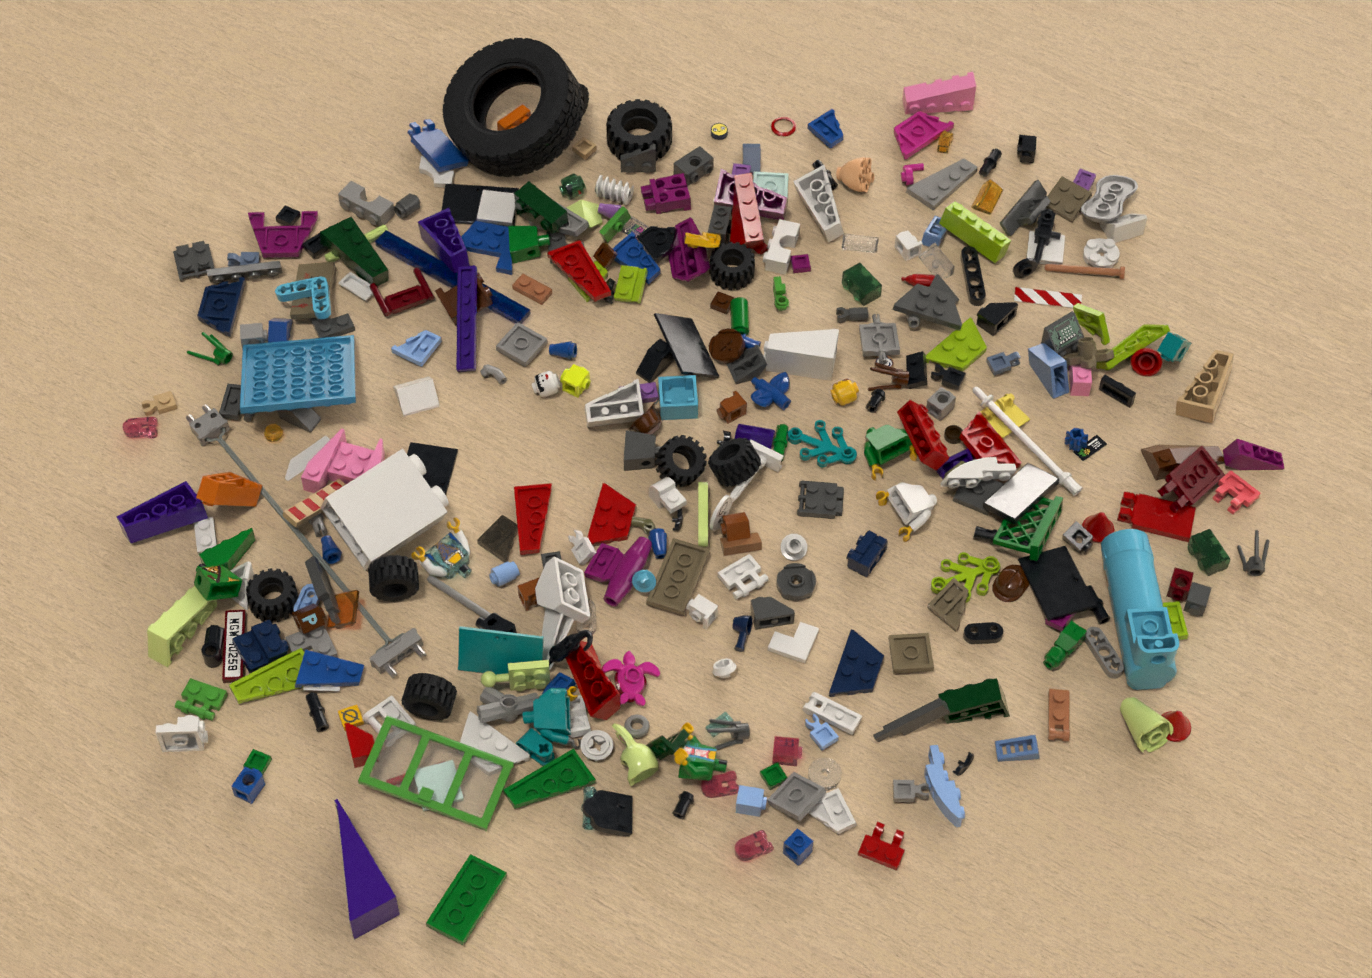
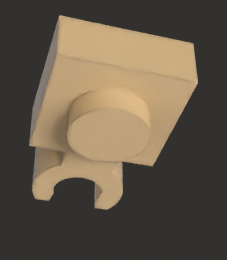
(162, 403)

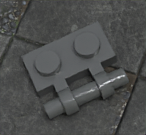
(231, 404)

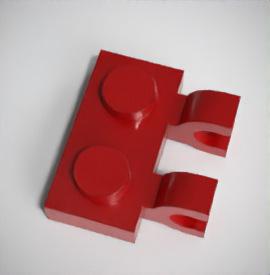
(881, 851)

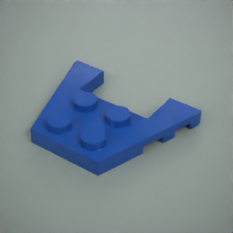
(491, 241)

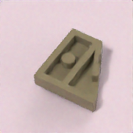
(950, 603)

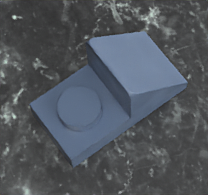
(752, 156)

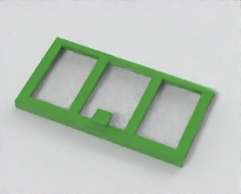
(436, 773)

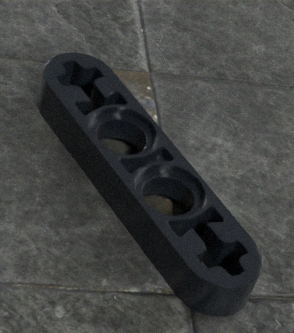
(973, 275)

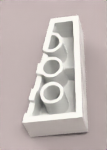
(819, 199)

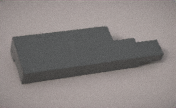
(323, 588)
(914, 720)

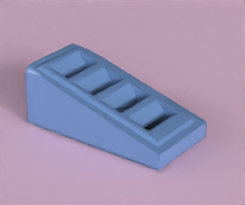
(934, 233)
(1016, 742)

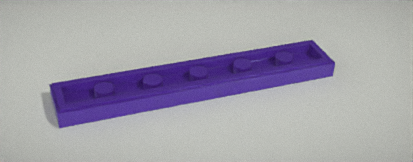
(466, 318)

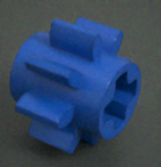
(1076, 439)

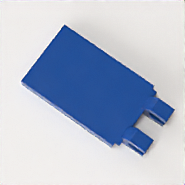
(436, 147)

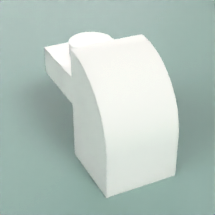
(666, 495)

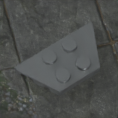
(930, 306)

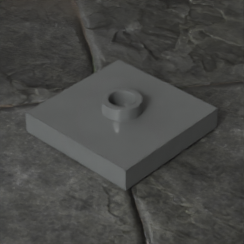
(975, 496)

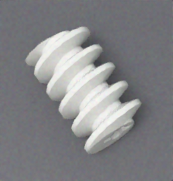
(613, 191)

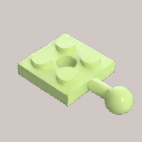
(521, 676)

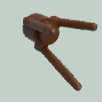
(899, 377)

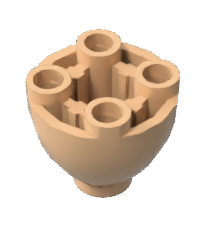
(856, 174)

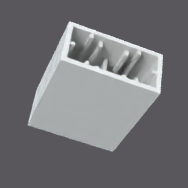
(385, 507)

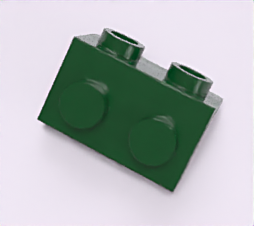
(664, 747)

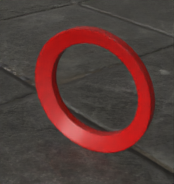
(783, 134)

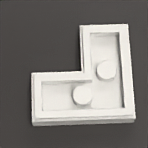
(797, 647)

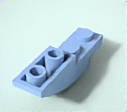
(943, 791)

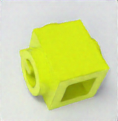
(575, 380)

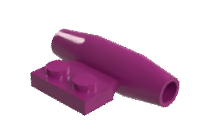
(618, 568)

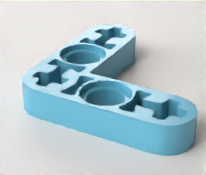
(284, 294)

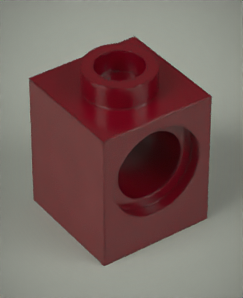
(1181, 578)

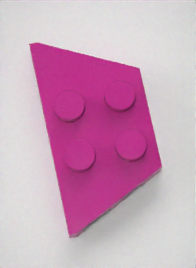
(919, 132)

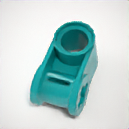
(537, 746)

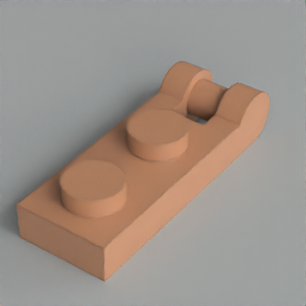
(1058, 714)

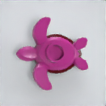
(630, 678)

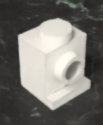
(907, 245)
(702, 610)

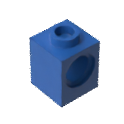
(248, 792)
(798, 847)

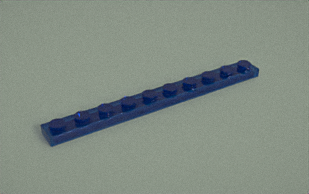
(437, 269)

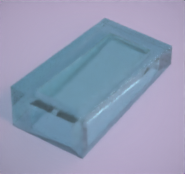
(724, 716)

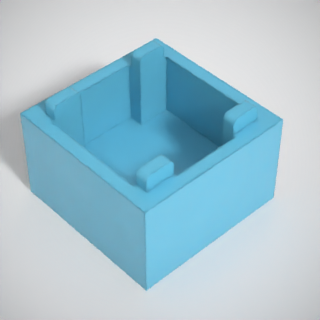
(678, 397)

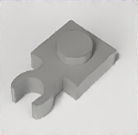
(906, 791)

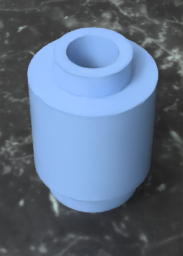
(504, 573)

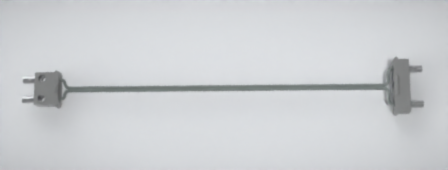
(213, 425)

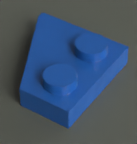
(827, 129)

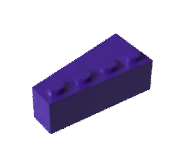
(444, 239)
(162, 513)

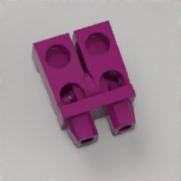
(666, 194)

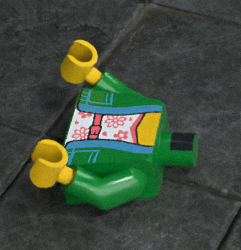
(696, 759)

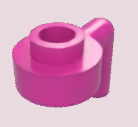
(907, 174)

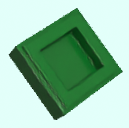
(258, 761)
(773, 776)

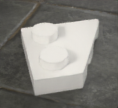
(833, 812)

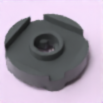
(802, 574)

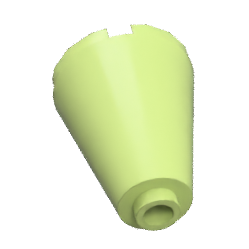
(1145, 724)

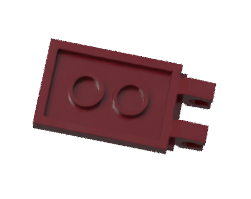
(1192, 478)

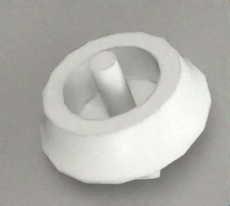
(724, 668)

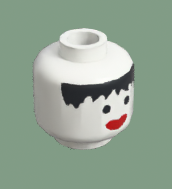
(546, 384)

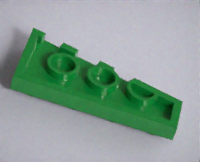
(550, 780)

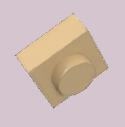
(584, 148)

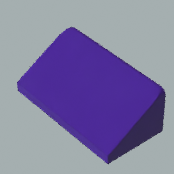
(760, 435)
(953, 460)

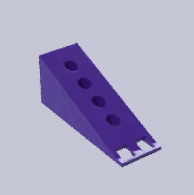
(368, 892)

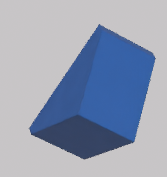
(279, 329)

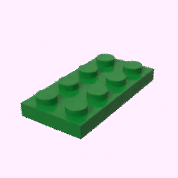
(466, 899)

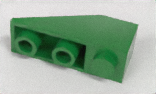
(228, 551)

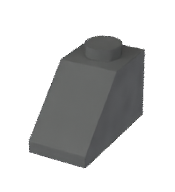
(302, 417)
(770, 613)

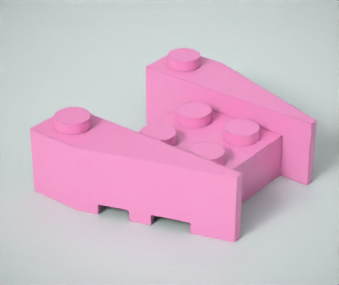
(340, 462)

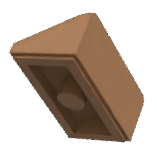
(742, 545)

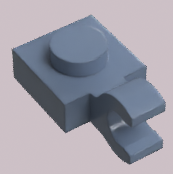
(244, 259)
(1001, 363)

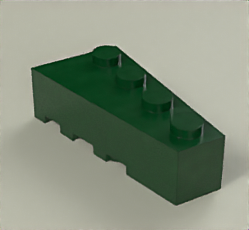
(354, 249)

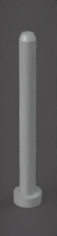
(457, 596)

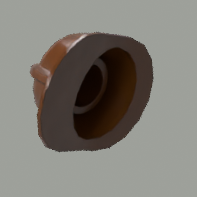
(648, 422)
(1010, 584)

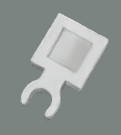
(582, 549)

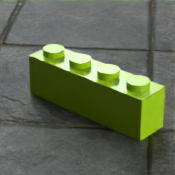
(975, 231)

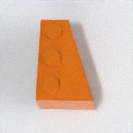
(228, 490)

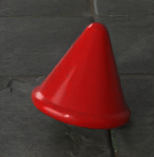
(1146, 362)
(1098, 526)
(1180, 724)

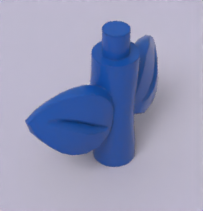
(772, 391)

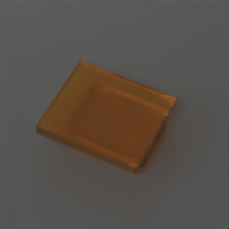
(348, 609)

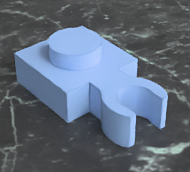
(822, 734)

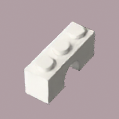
(784, 235)

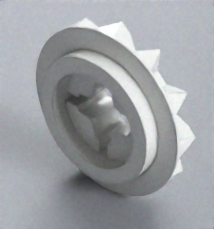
(599, 737)

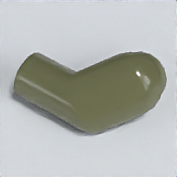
(645, 524)

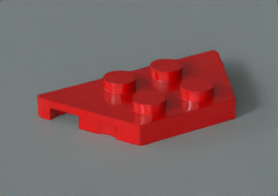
(986, 442)
(611, 517)

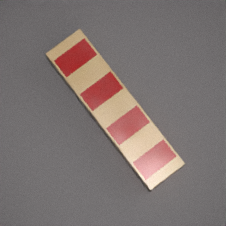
(311, 505)

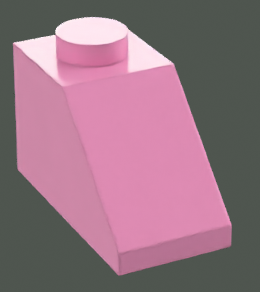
(1079, 380)

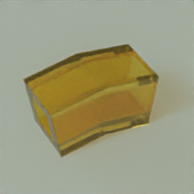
(944, 141)

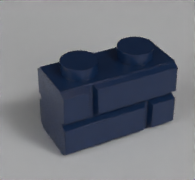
(867, 553)

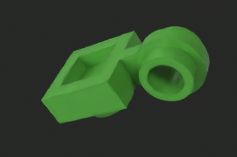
(779, 289)

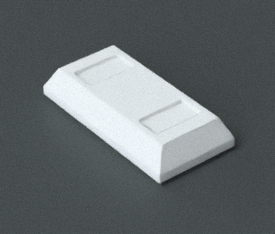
(356, 286)

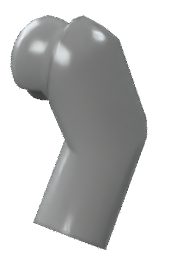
(496, 372)

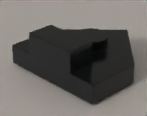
(658, 241)

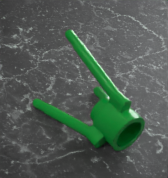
(221, 353)

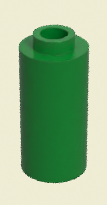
(739, 315)

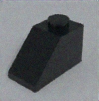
(996, 316)
(655, 361)

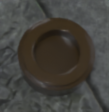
(952, 434)

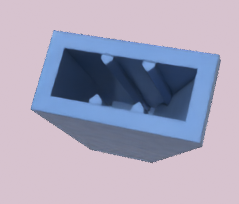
(1050, 369)

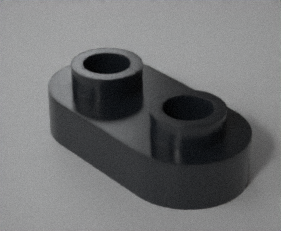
(984, 634)

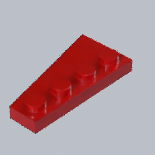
(531, 514)

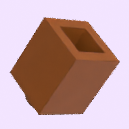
(735, 526)

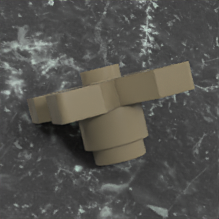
(1088, 354)

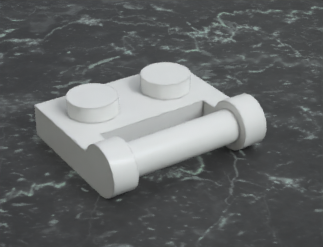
(387, 707)

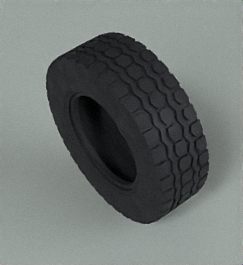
(486, 78)

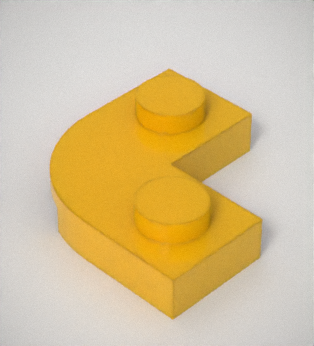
(705, 240)

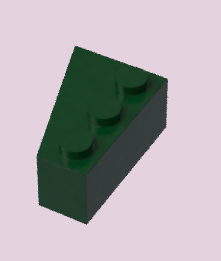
(539, 208)
(975, 701)

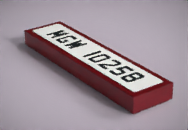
(232, 663)

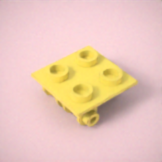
(1010, 409)

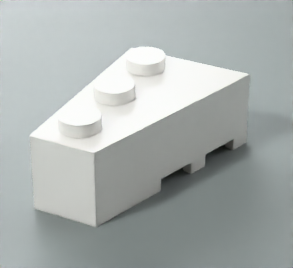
(616, 407)

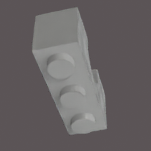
(354, 199)

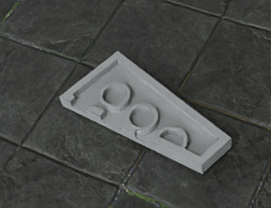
(942, 184)

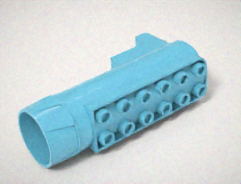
(1138, 611)

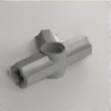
(503, 706)

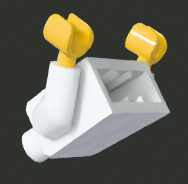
(911, 504)

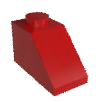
(359, 743)

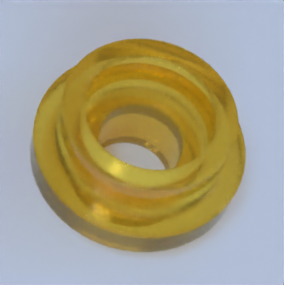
(273, 428)

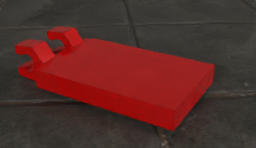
(1156, 516)

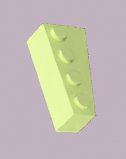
(177, 624)

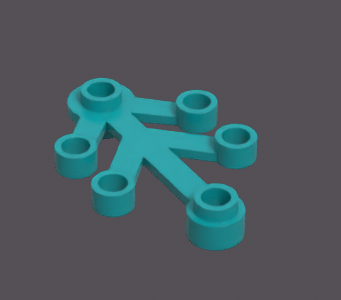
(823, 446)

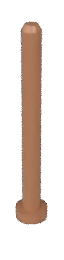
(1086, 270)

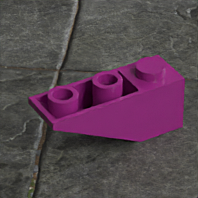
(1249, 456)

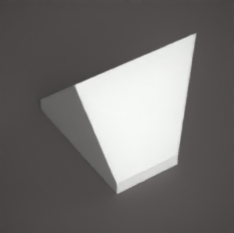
(246, 573)

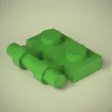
(202, 694)

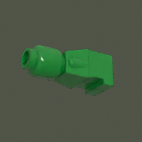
(1066, 644)

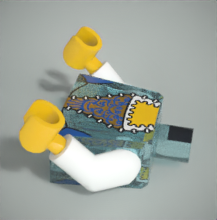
(447, 556)

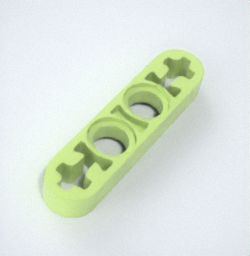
(703, 514)

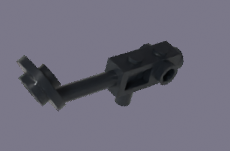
(1043, 234)

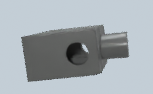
(639, 451)

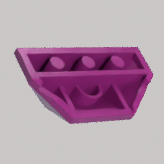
(685, 261)

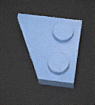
(418, 348)

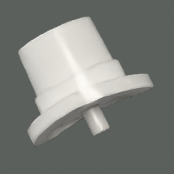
(793, 547)

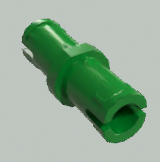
(780, 441)

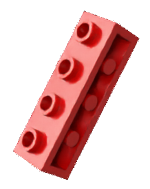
(923, 434)

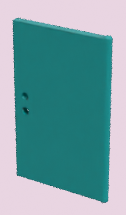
(485, 652)

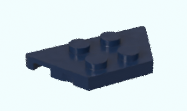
(221, 305)
(857, 667)

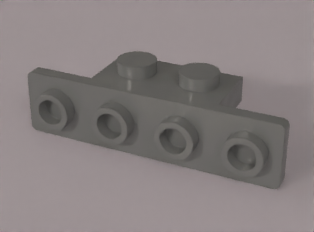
(1026, 209)

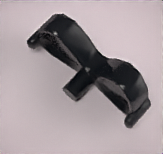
(678, 521)
(963, 766)

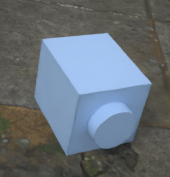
(750, 801)

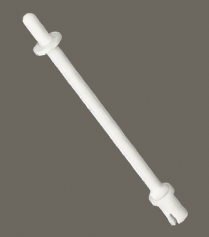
(1064, 477)

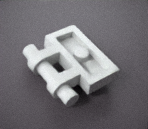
(738, 572)

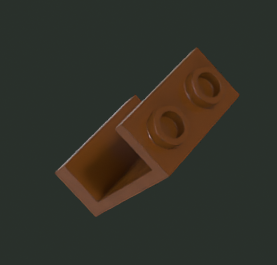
(449, 298)

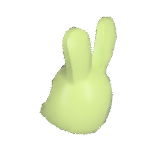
(636, 756)

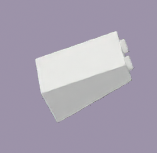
(802, 353)

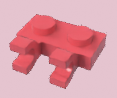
(1238, 488)

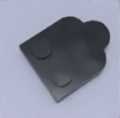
(610, 812)

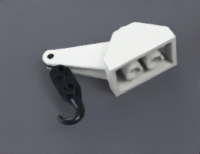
(565, 600)

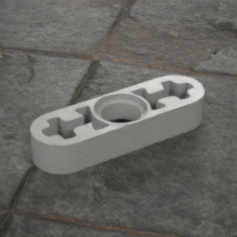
(1104, 661)

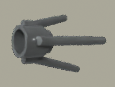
(1255, 565)
(737, 730)

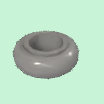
(637, 719)

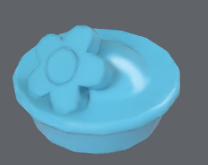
(644, 581)

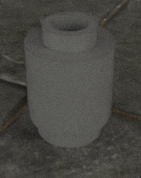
(407, 205)

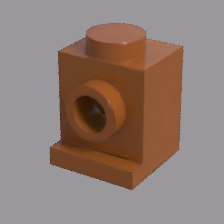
(732, 408)
(527, 593)

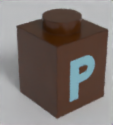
(309, 618)

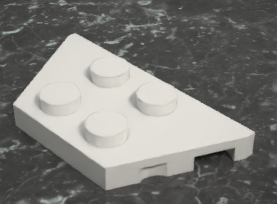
(489, 740)

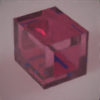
(786, 751)

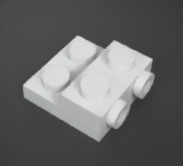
(186, 735)

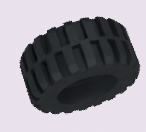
(638, 115)

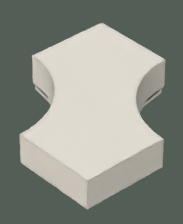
(439, 178)

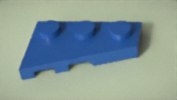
(632, 253)
(322, 669)

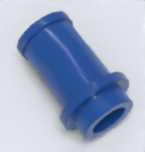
(749, 342)

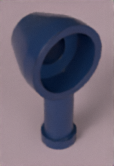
(743, 625)

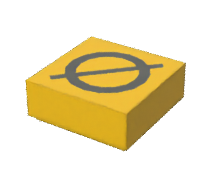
(350, 715)

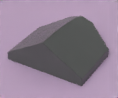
(748, 365)

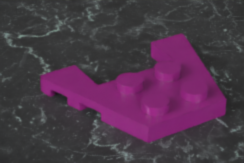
(282, 240)

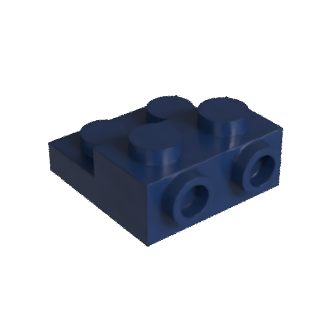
(260, 646)

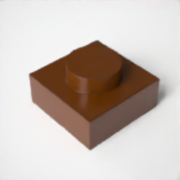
(605, 255)
(721, 302)

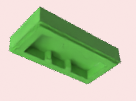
(615, 224)

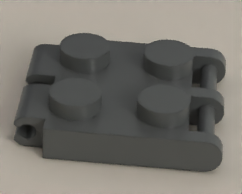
(193, 259)
(821, 500)

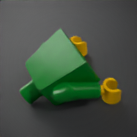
(884, 445)

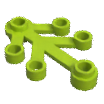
(968, 573)

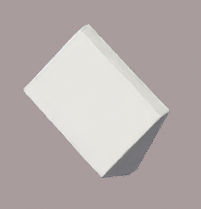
(1125, 227)
(416, 396)

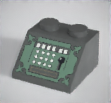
(1063, 335)

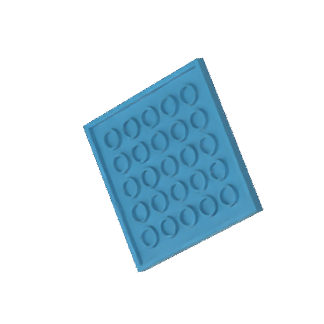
(298, 374)

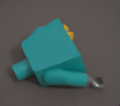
(552, 715)

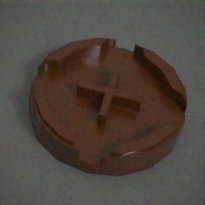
(726, 346)

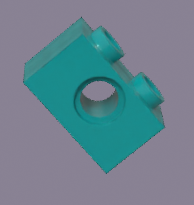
(1173, 347)

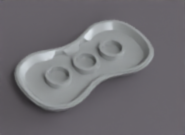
(1109, 198)

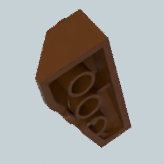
(1164, 458)

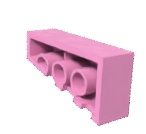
(941, 96)

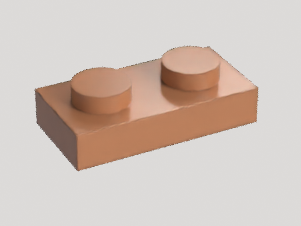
(532, 289)

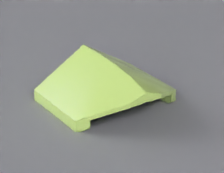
(588, 211)

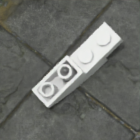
(974, 471)

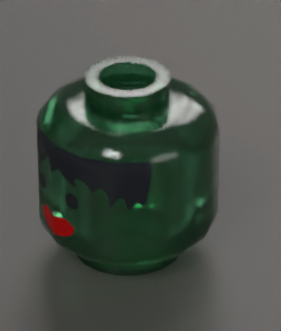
(572, 186)

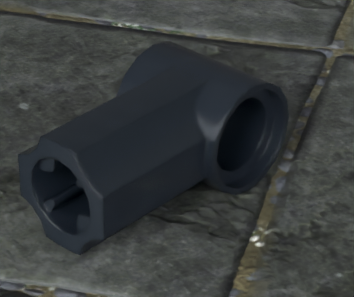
(213, 645)

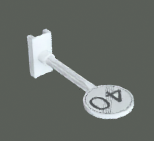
(769, 459)

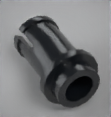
(877, 397)
(683, 804)

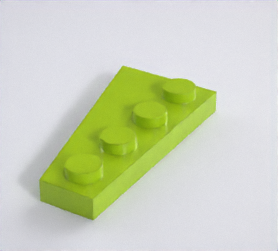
(1137, 340)
(269, 680)

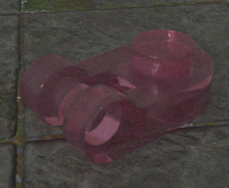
(134, 427)
(714, 789)
(747, 850)

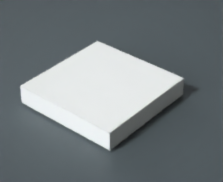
(496, 208)
(1051, 254)

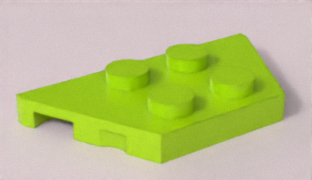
(959, 348)

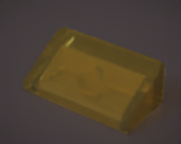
(987, 197)

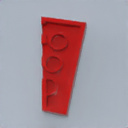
(580, 268)

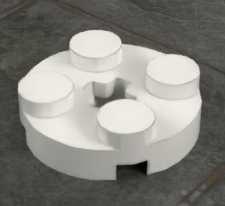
(1100, 245)

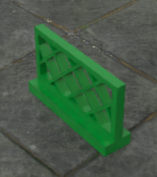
(1043, 528)

